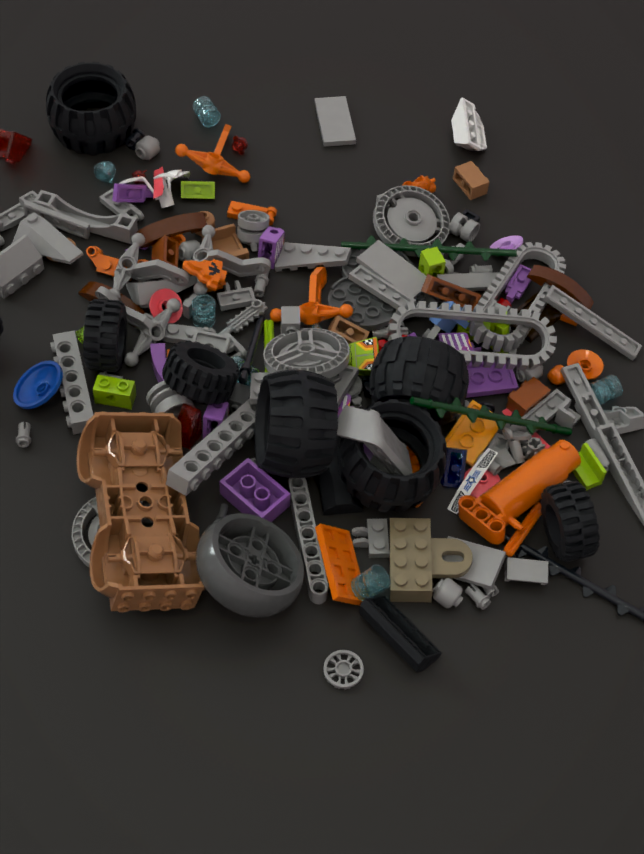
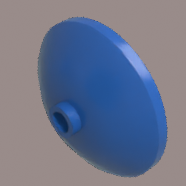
(38, 385)

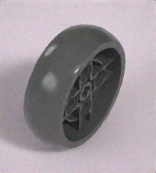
(249, 565)

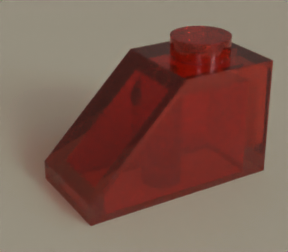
(190, 425)

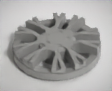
(343, 669)

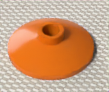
(589, 361)

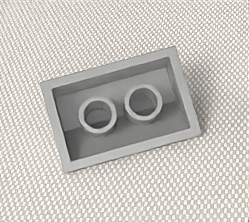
(18, 265)

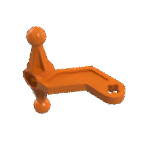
(213, 162)
(314, 311)

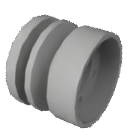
(164, 399)

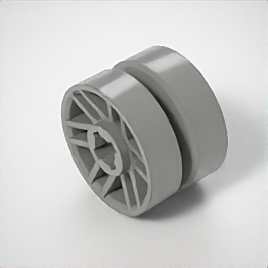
(252, 225)

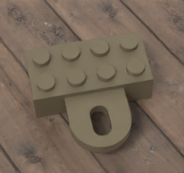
(418, 559)

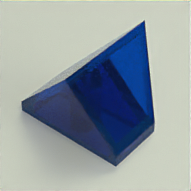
(455, 467)

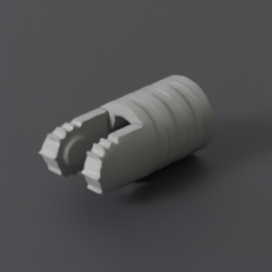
(598, 451)

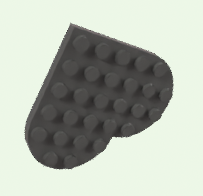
(368, 310)

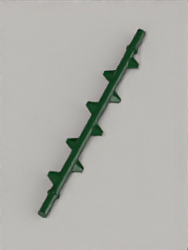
(453, 252)
(484, 413)

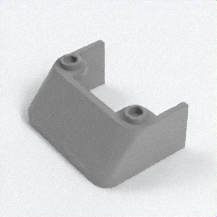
(368, 427)

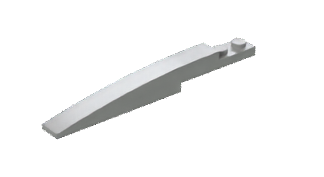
(607, 436)

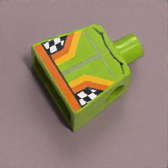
(363, 355)

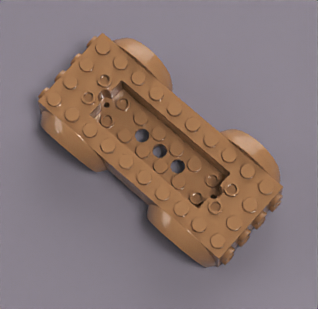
(128, 561)

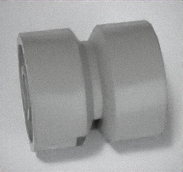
(465, 228)

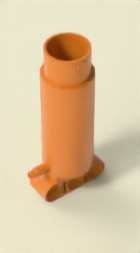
(518, 491)

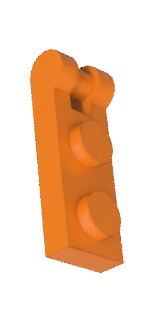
(237, 207)

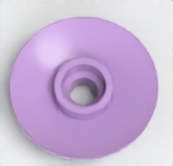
(508, 242)

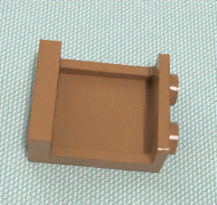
(227, 241)

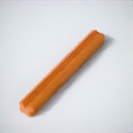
(518, 537)

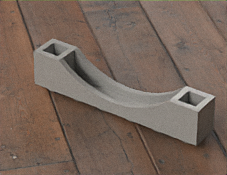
(117, 227)

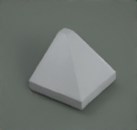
(499, 442)
(504, 458)

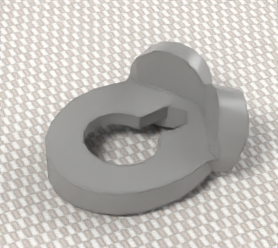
(509, 432)

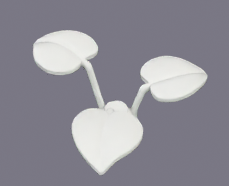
(166, 198)

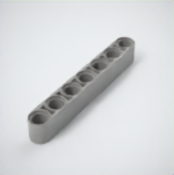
(310, 545)

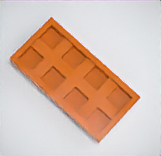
(339, 562)

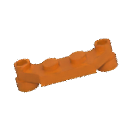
(104, 263)

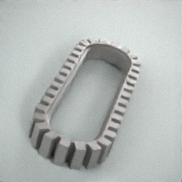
(489, 315)
(514, 339)

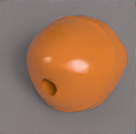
(555, 375)

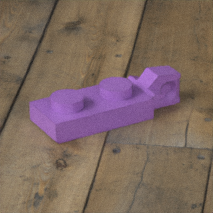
(131, 193)
(518, 283)

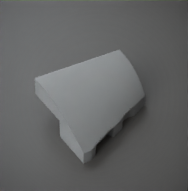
(625, 418)

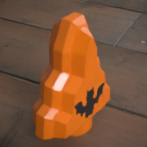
(207, 272)

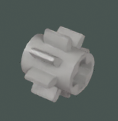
(532, 447)

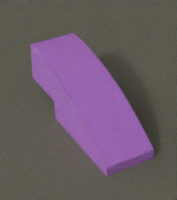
(158, 356)

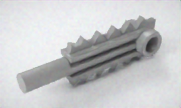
(248, 315)

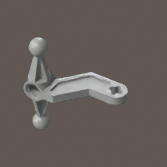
(230, 263)
(144, 270)
(145, 325)

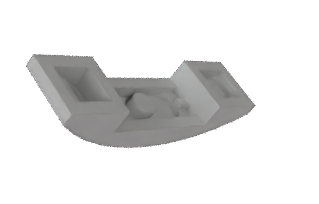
(16, 213)

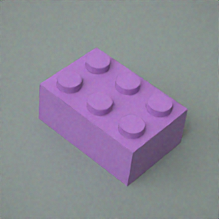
(254, 491)

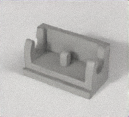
(526, 570)

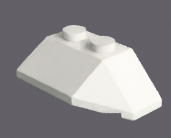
(468, 127)

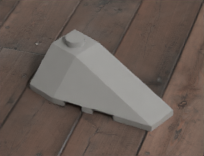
(47, 239)
(142, 291)

